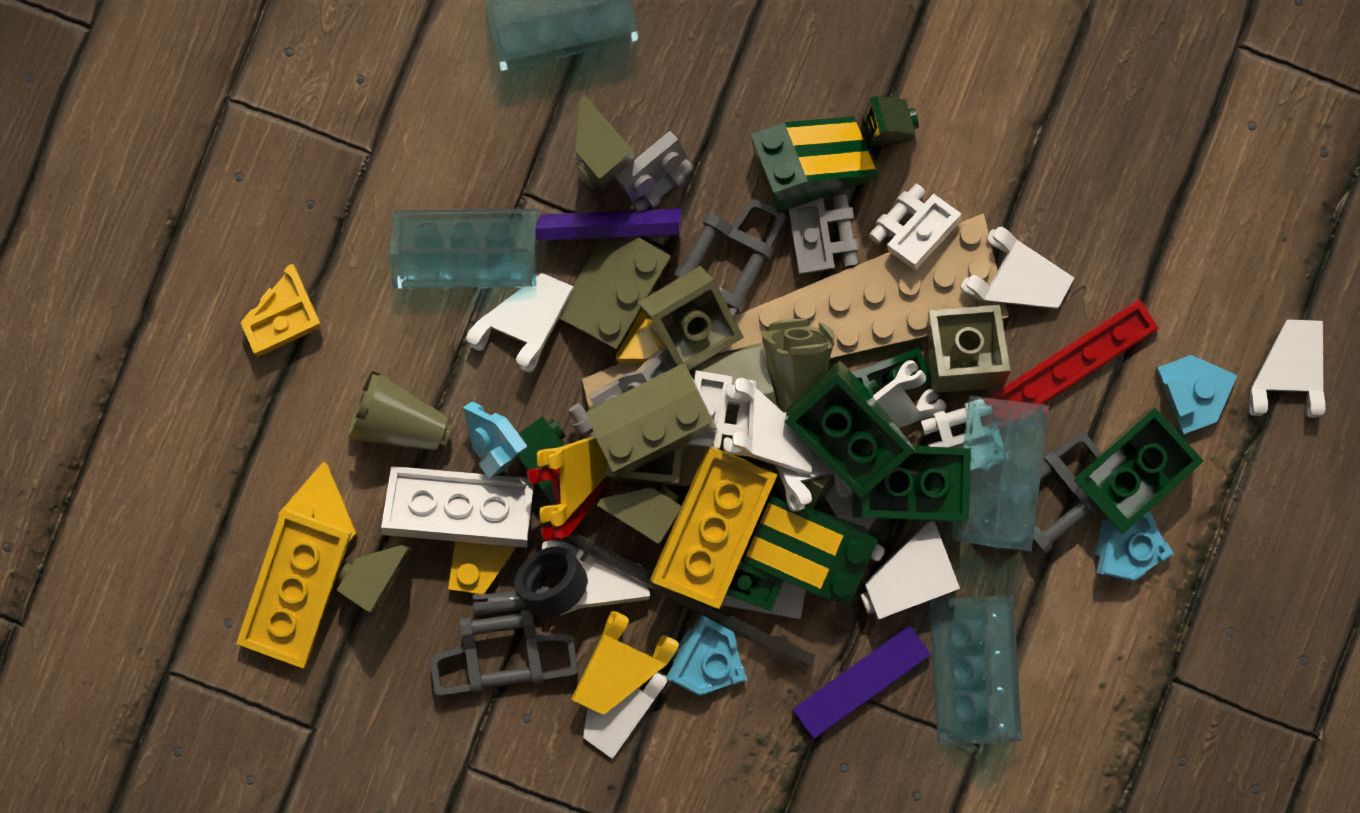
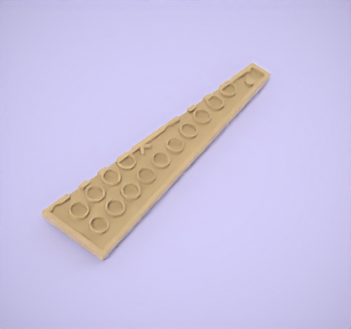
(871, 302)

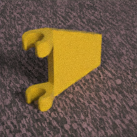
(580, 469)
(618, 668)

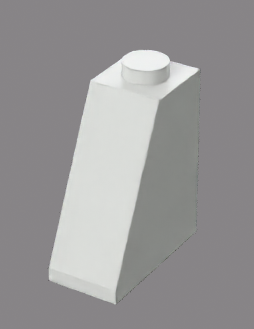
(911, 575)

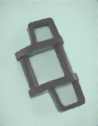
(759, 249)
(1086, 506)
(479, 681)

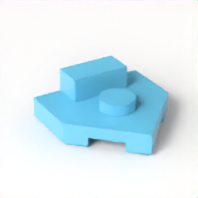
(1195, 391)
(492, 439)
(1131, 553)
(706, 659)

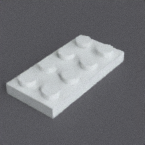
(458, 506)

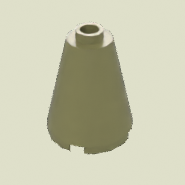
(796, 357)
(396, 417)

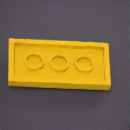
(713, 527)
(293, 587)

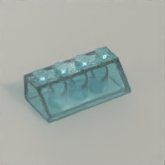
(552, 29)
(464, 248)
(1004, 472)
(976, 670)

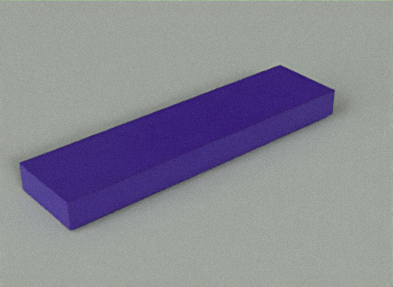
(609, 224)
(861, 681)

